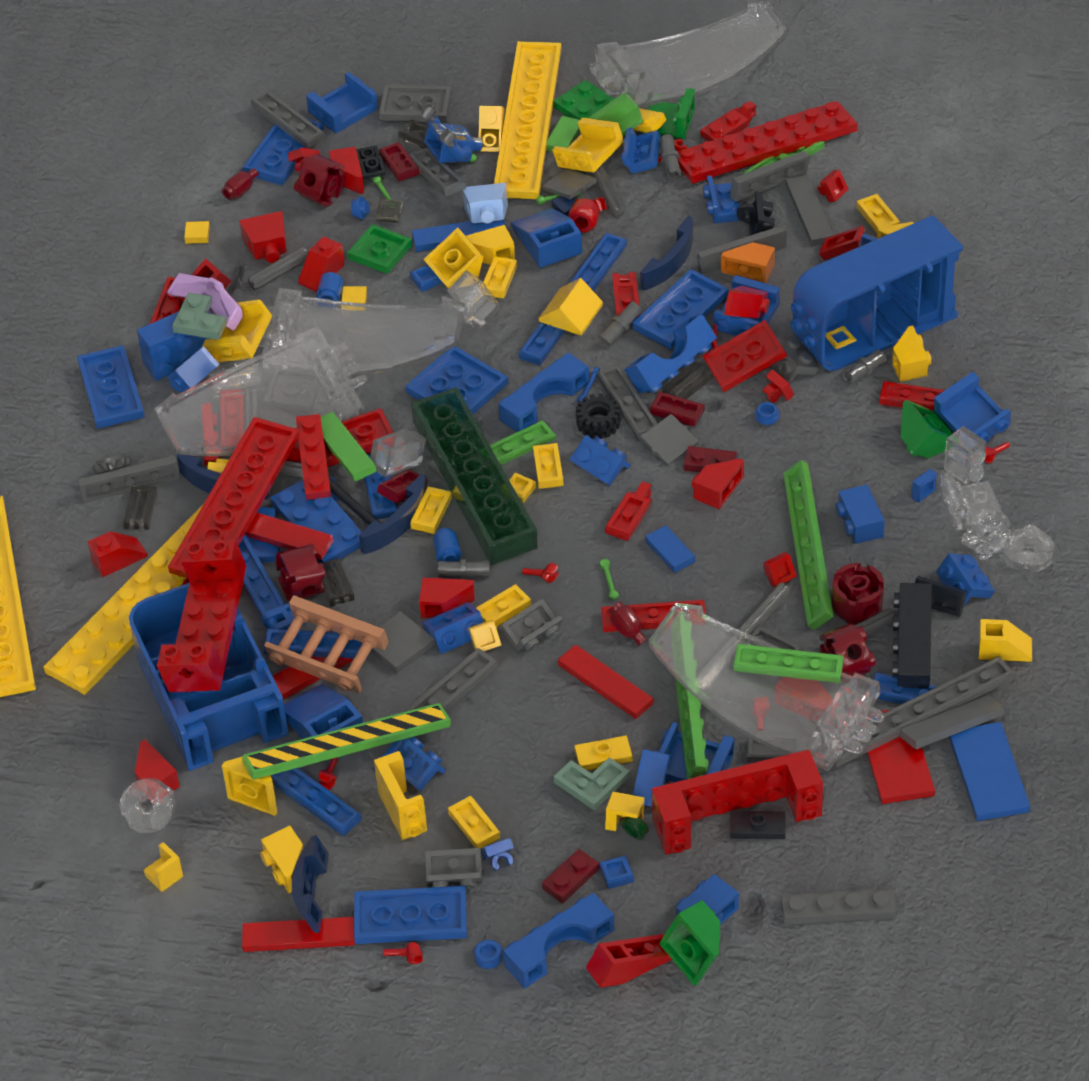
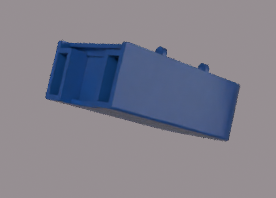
(877, 293)
(208, 720)

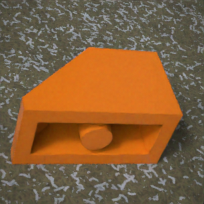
(749, 261)

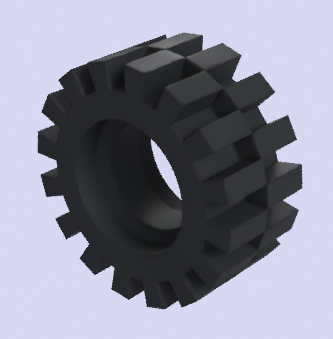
(594, 406)

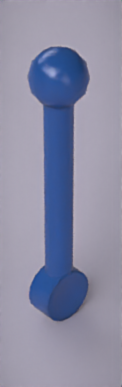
(589, 384)

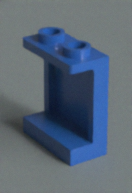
(343, 105)
(737, 325)
(971, 407)
(718, 755)

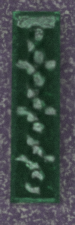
(474, 476)

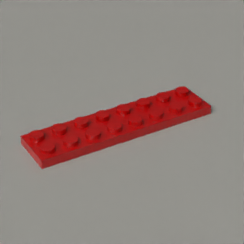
(765, 141)
(241, 486)

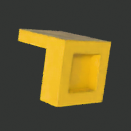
(621, 806)
(165, 870)

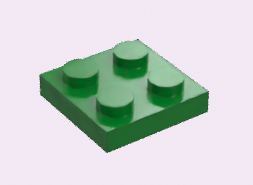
(582, 101)
(379, 249)

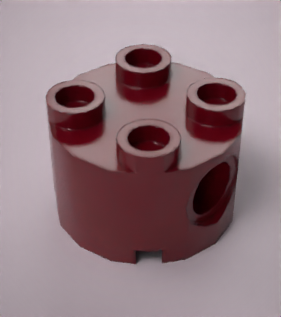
(320, 179)
(300, 572)
(857, 592)
(852, 640)

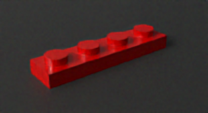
(313, 457)

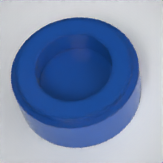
(488, 954)

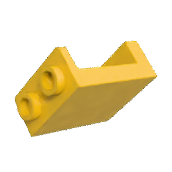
(592, 147)
(244, 340)
(405, 813)

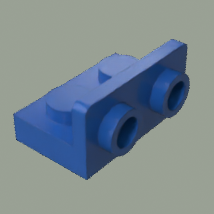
(720, 203)
(452, 626)
(417, 764)

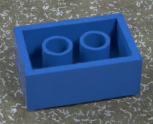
(165, 350)

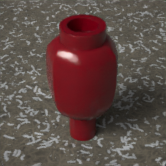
(239, 184)
(627, 622)

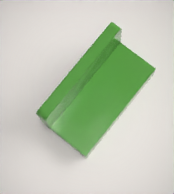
(621, 110)

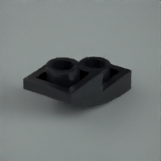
(370, 162)

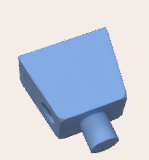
(485, 202)

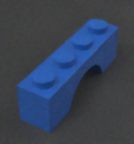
(690, 338)
(564, 376)
(584, 921)

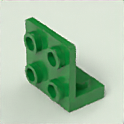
(677, 115)

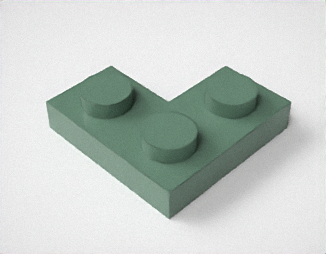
(195, 320)
(595, 787)

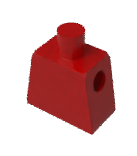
(265, 236)

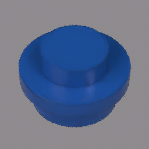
(360, 208)
(767, 413)

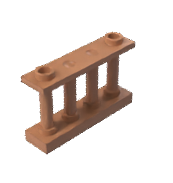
(327, 620)

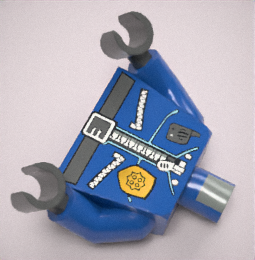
(448, 141)

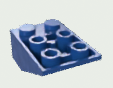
(549, 236)
(320, 712)

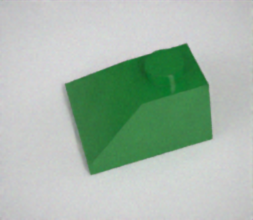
(923, 430)
(693, 941)

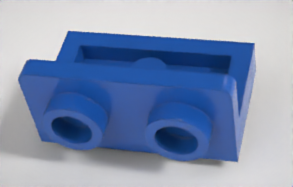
(640, 151)
(599, 460)
(965, 574)

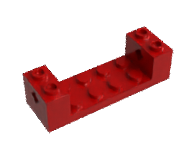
(208, 617)
(736, 788)

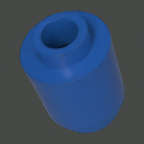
(330, 286)
(446, 545)

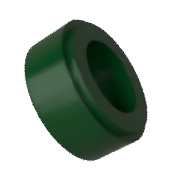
(634, 827)

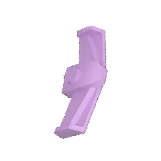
(222, 302)

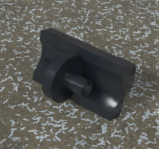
(757, 214)

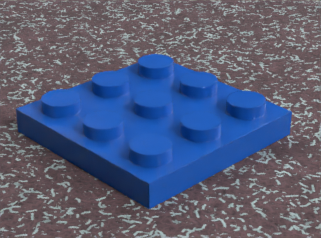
(459, 369)

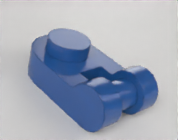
(271, 618)

